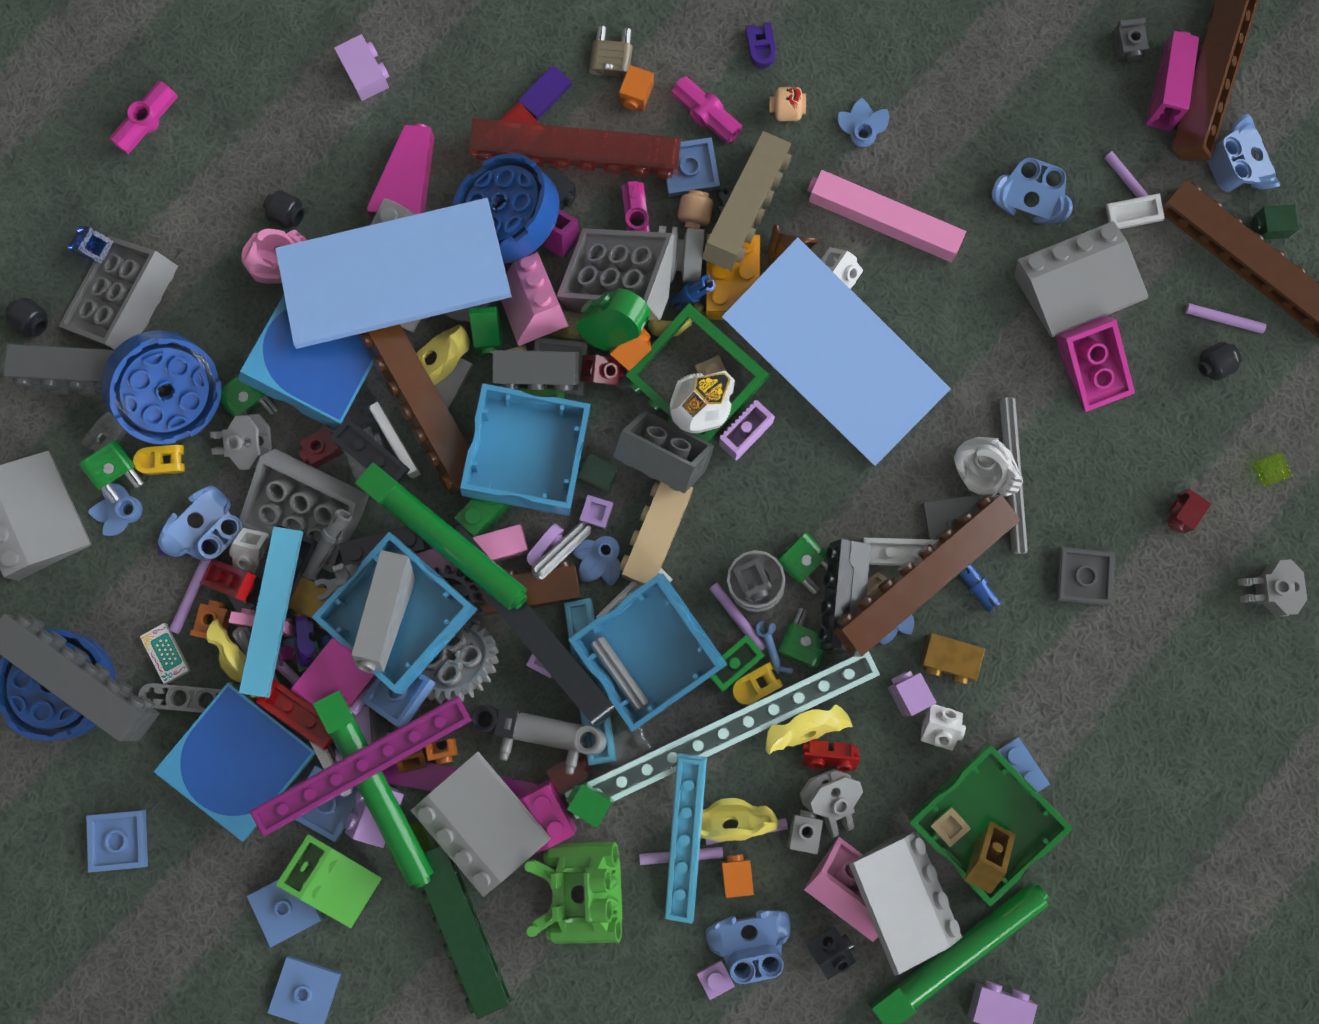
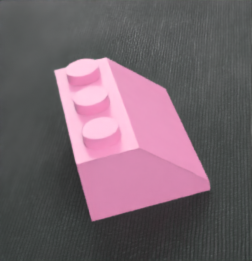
(533, 305)
(837, 889)

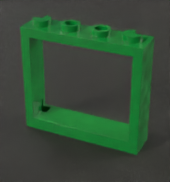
(659, 403)

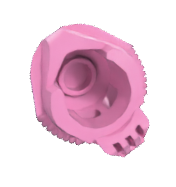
(260, 253)

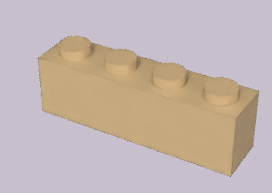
(656, 533)

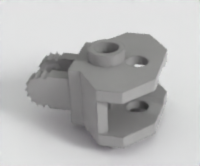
(242, 440)
(1277, 589)
(832, 799)

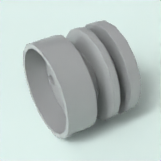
(687, 254)
(774, 574)

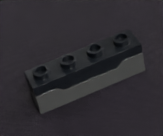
(844, 587)

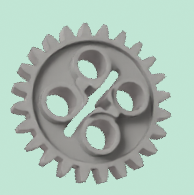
(455, 662)

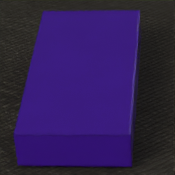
(545, 92)

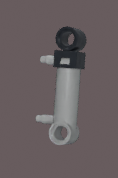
(538, 730)

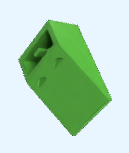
(328, 881)

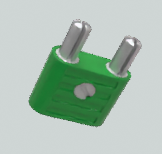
(241, 398)
(107, 466)
(802, 559)
(801, 644)

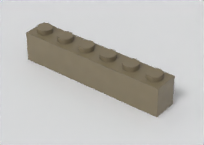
(746, 202)

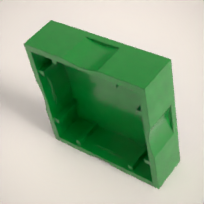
(992, 791)

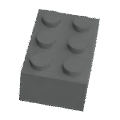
(536, 369)
(663, 451)

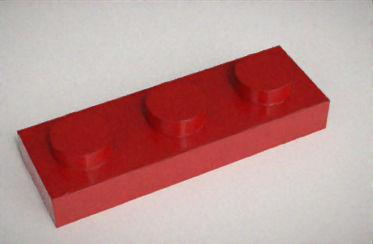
(228, 579)
(296, 714)

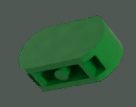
(613, 319)

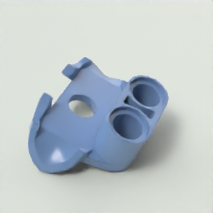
(1233, 160)
(1053, 204)
(180, 539)
(772, 931)

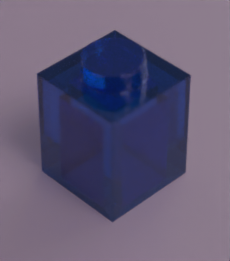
(90, 244)

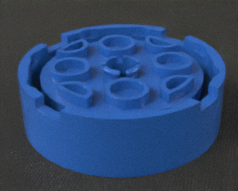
(529, 207)
(148, 362)
(40, 713)

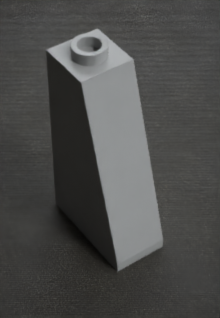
(383, 611)

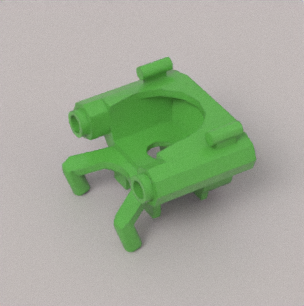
(598, 871)

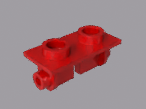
(843, 757)

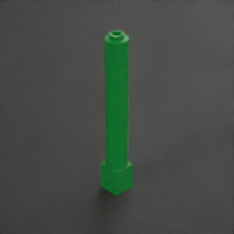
(442, 537)
(376, 792)
(901, 1000)

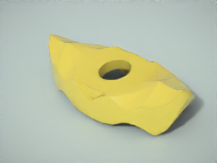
(449, 349)
(230, 656)
(806, 727)
(751, 820)

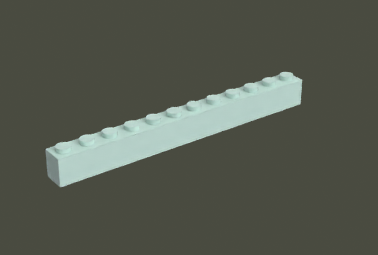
(737, 726)

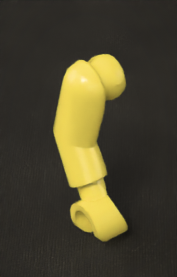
(658, 327)

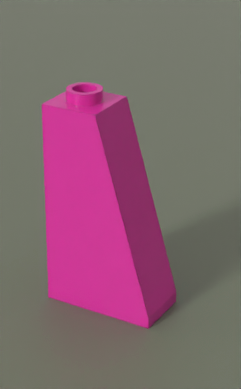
(1174, 81)
(407, 171)

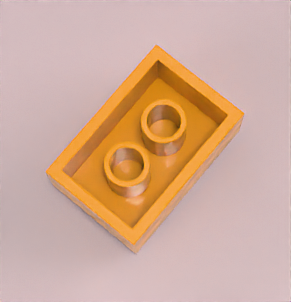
(734, 283)

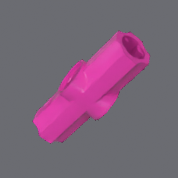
(154, 106)
(706, 109)
(635, 206)

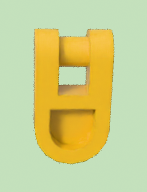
(151, 461)
(747, 689)

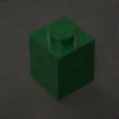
(1276, 222)

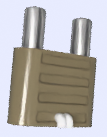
(610, 57)

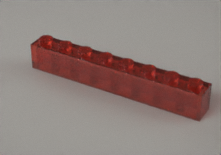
(577, 147)

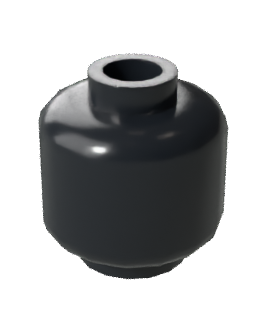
(283, 209)
(26, 317)
(1219, 361)

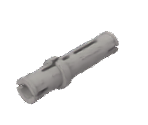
(330, 538)

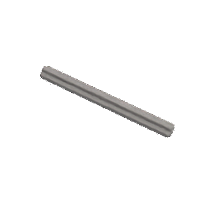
(1016, 501)

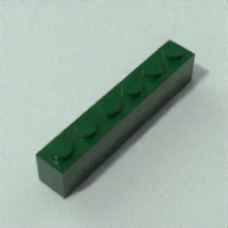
(464, 937)

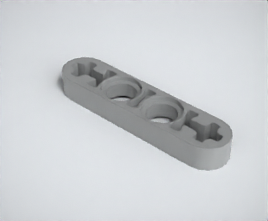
(193, 696)

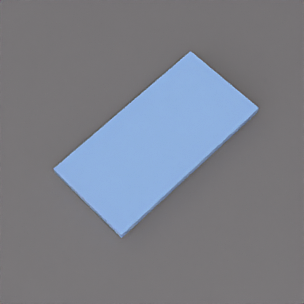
(392, 273)
(836, 352)

